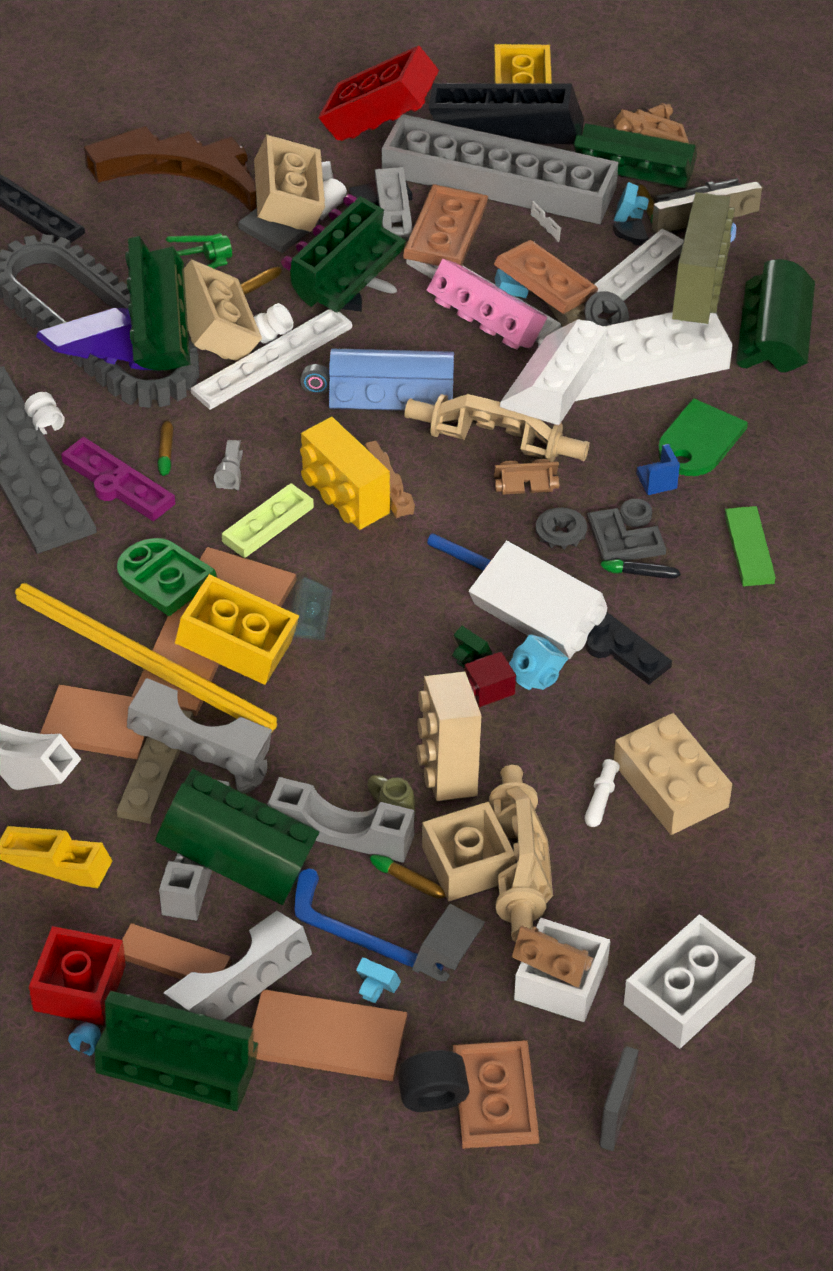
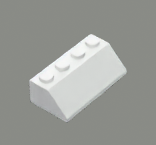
(557, 372)

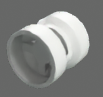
(274, 322)
(44, 411)

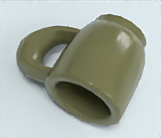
(392, 791)

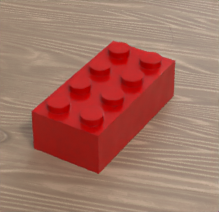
(379, 94)

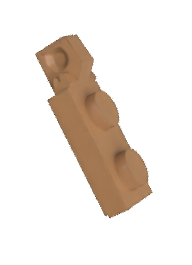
(650, 125)
(400, 502)

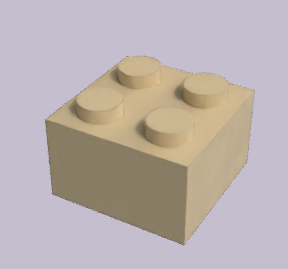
(467, 850)

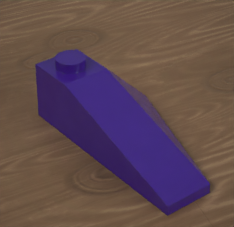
(99, 334)

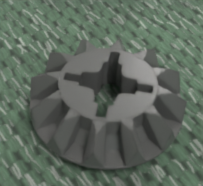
(608, 303)
(563, 518)

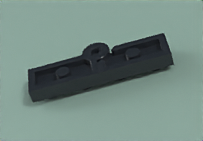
(627, 648)

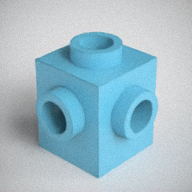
(537, 663)

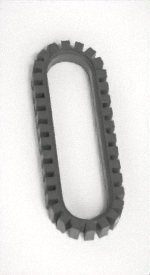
(108, 290)

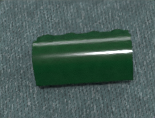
(640, 155)
(344, 256)
(157, 307)
(777, 317)
(236, 836)
(176, 1051)

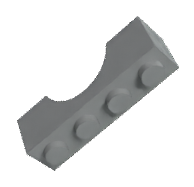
(233, 746)
(380, 831)
(184, 887)
(275, 950)

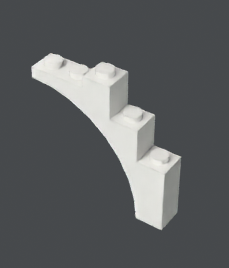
(34, 758)

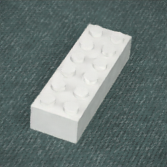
(657, 352)

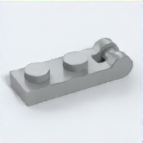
(394, 200)

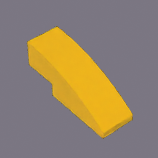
(55, 855)

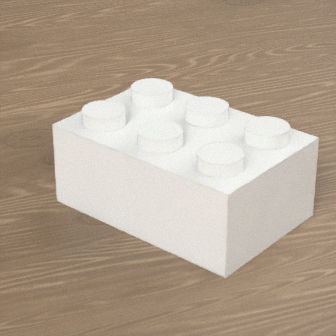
(689, 981)

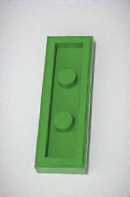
(749, 546)

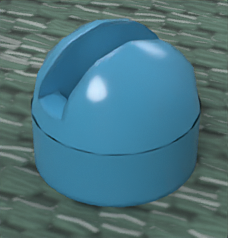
(87, 1033)

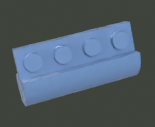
(388, 378)

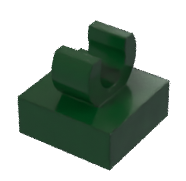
(470, 647)

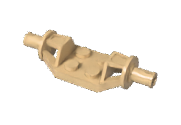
(488, 414)
(528, 883)

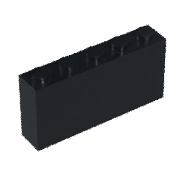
(510, 110)

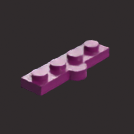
(117, 480)

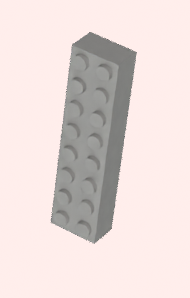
(501, 168)

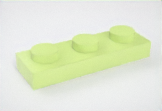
(267, 520)

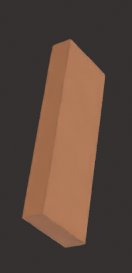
(170, 954)

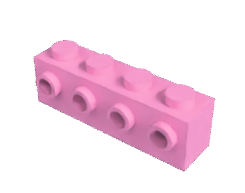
(486, 304)

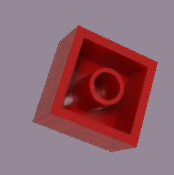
(77, 975)

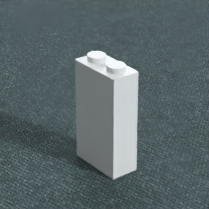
(538, 599)

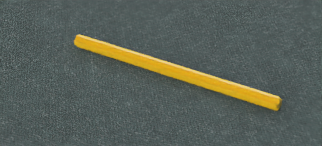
(143, 656)

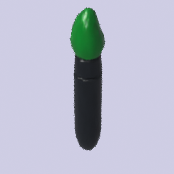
(639, 568)

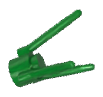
(216, 247)

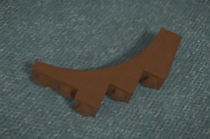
(180, 155)

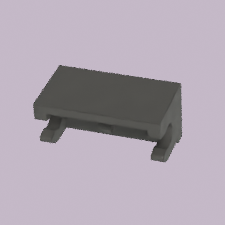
(447, 942)

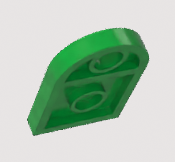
(702, 436)
(166, 576)

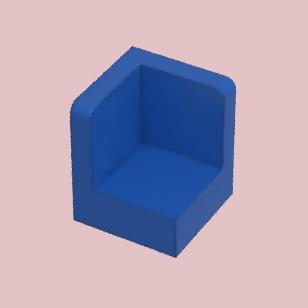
(660, 475)

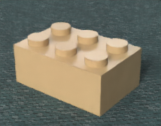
(289, 183)
(218, 313)
(449, 736)
(672, 773)

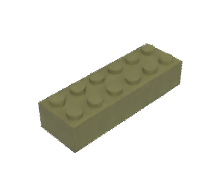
(703, 258)

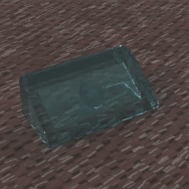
(312, 605)

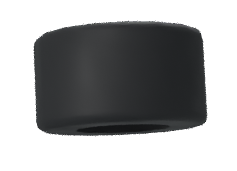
(433, 1081)

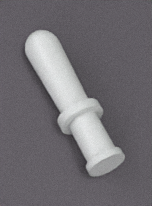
(603, 786)

